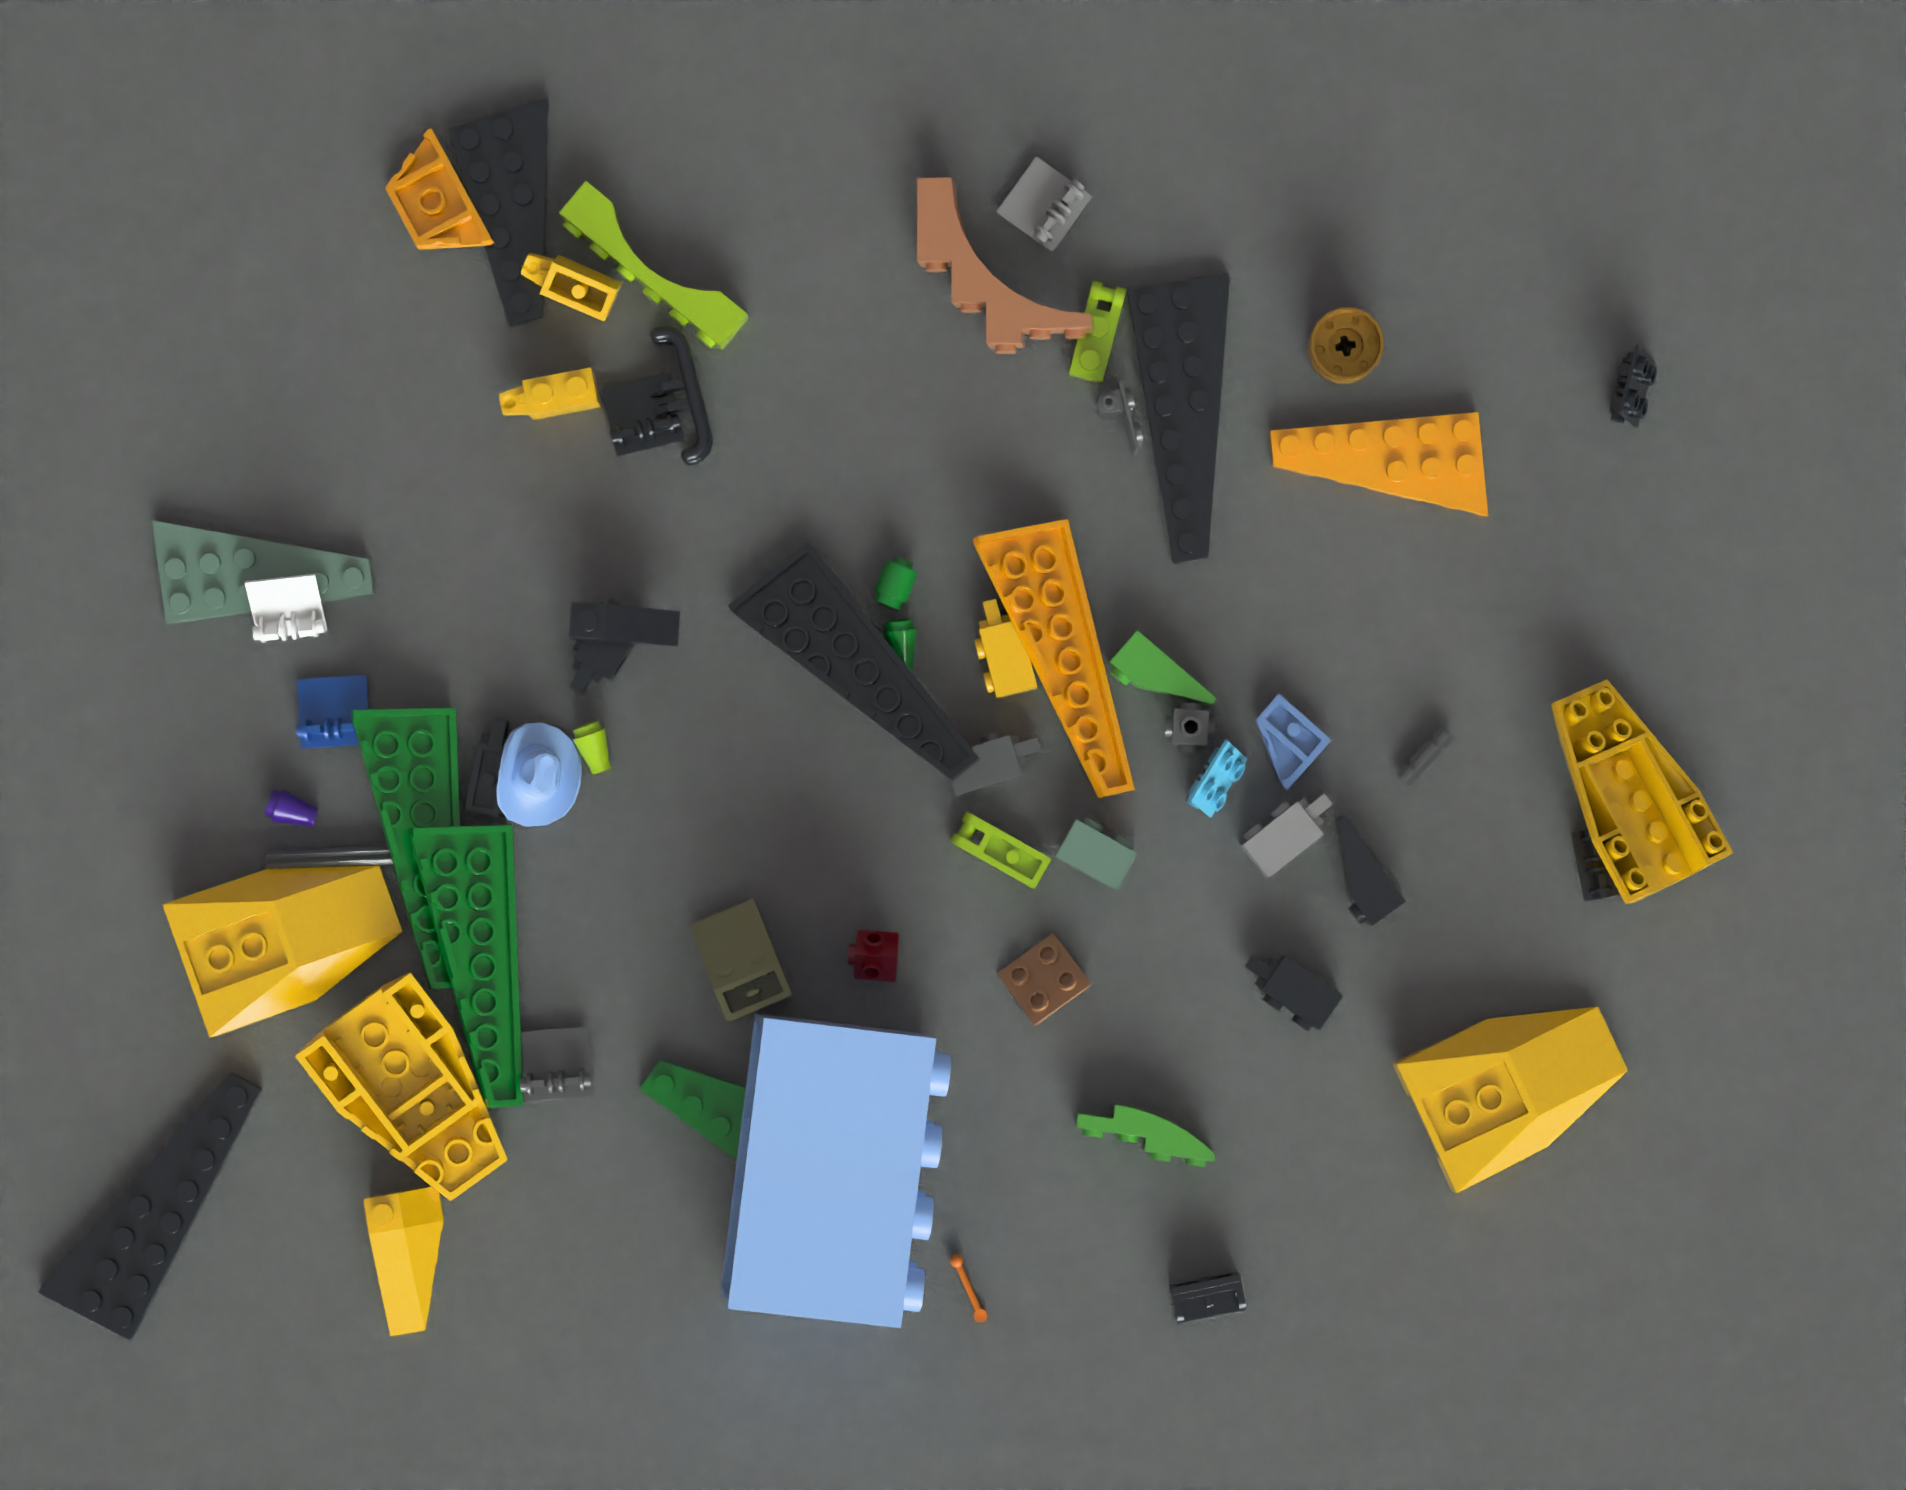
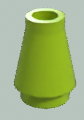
(592, 744)

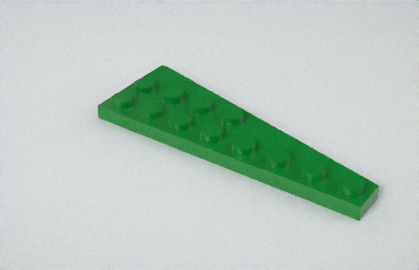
(414, 785)
(474, 913)

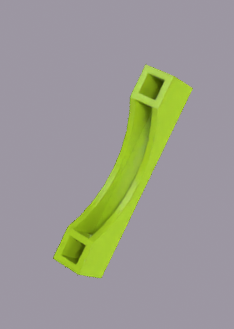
(707, 311)

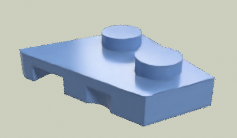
(1289, 739)

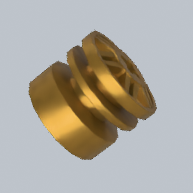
(1357, 328)

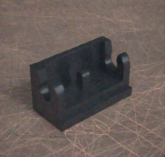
(1207, 1297)

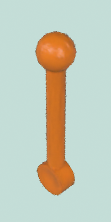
(980, 1314)

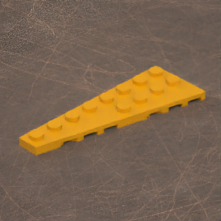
(1049, 607)

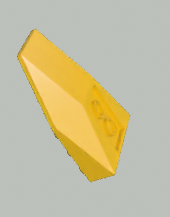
(279, 938)
(1508, 1087)

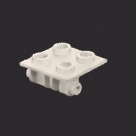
(286, 607)

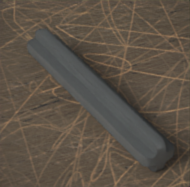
(328, 857)

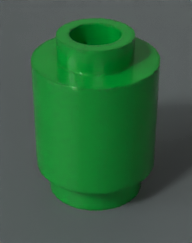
(895, 583)

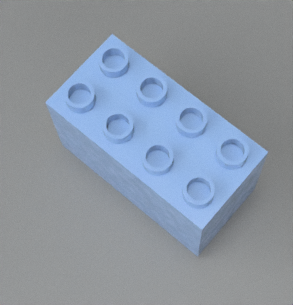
(833, 1171)

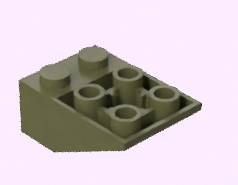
(741, 960)

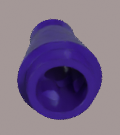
(290, 809)

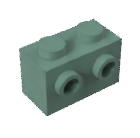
(1096, 853)

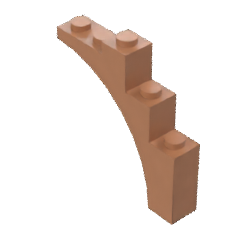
(1008, 314)

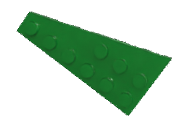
(700, 1101)

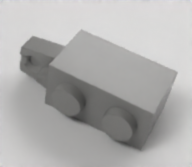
(1286, 835)

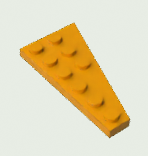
(1408, 458)

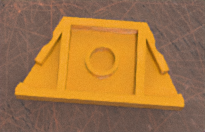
(435, 201)

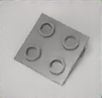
(1044, 204)

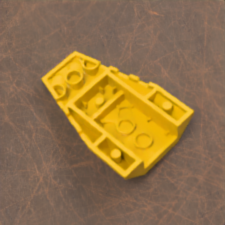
(407, 1085)

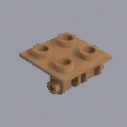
(1044, 979)

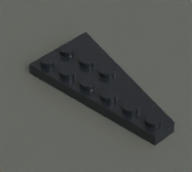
(507, 182)

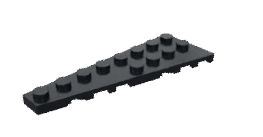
(1181, 367)
(827, 633)
(133, 1245)

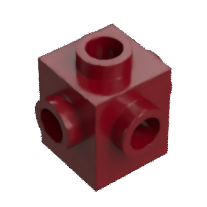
(874, 955)

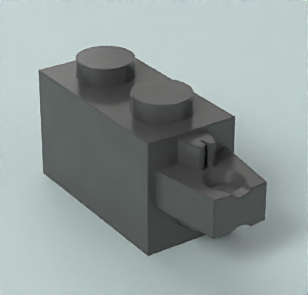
(998, 762)

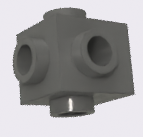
(1179, 737)

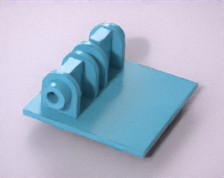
(1225, 767)

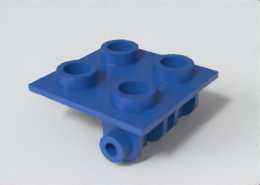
(326, 710)

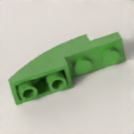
(1160, 1135)

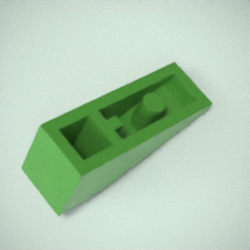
(1153, 670)

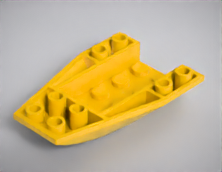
(1634, 796)

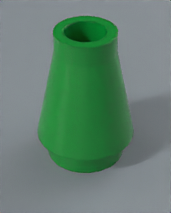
(902, 638)

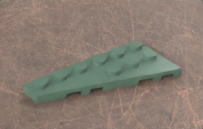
(207, 571)

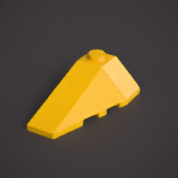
(405, 1247)

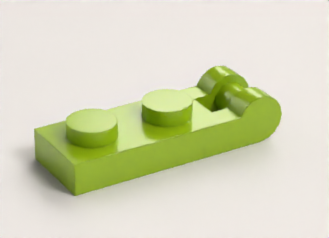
(1094, 350)
(1001, 851)

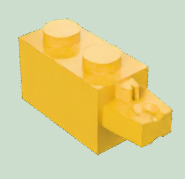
(573, 284)
(552, 395)
(1005, 655)

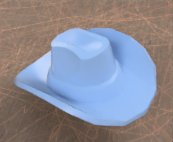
(538, 775)

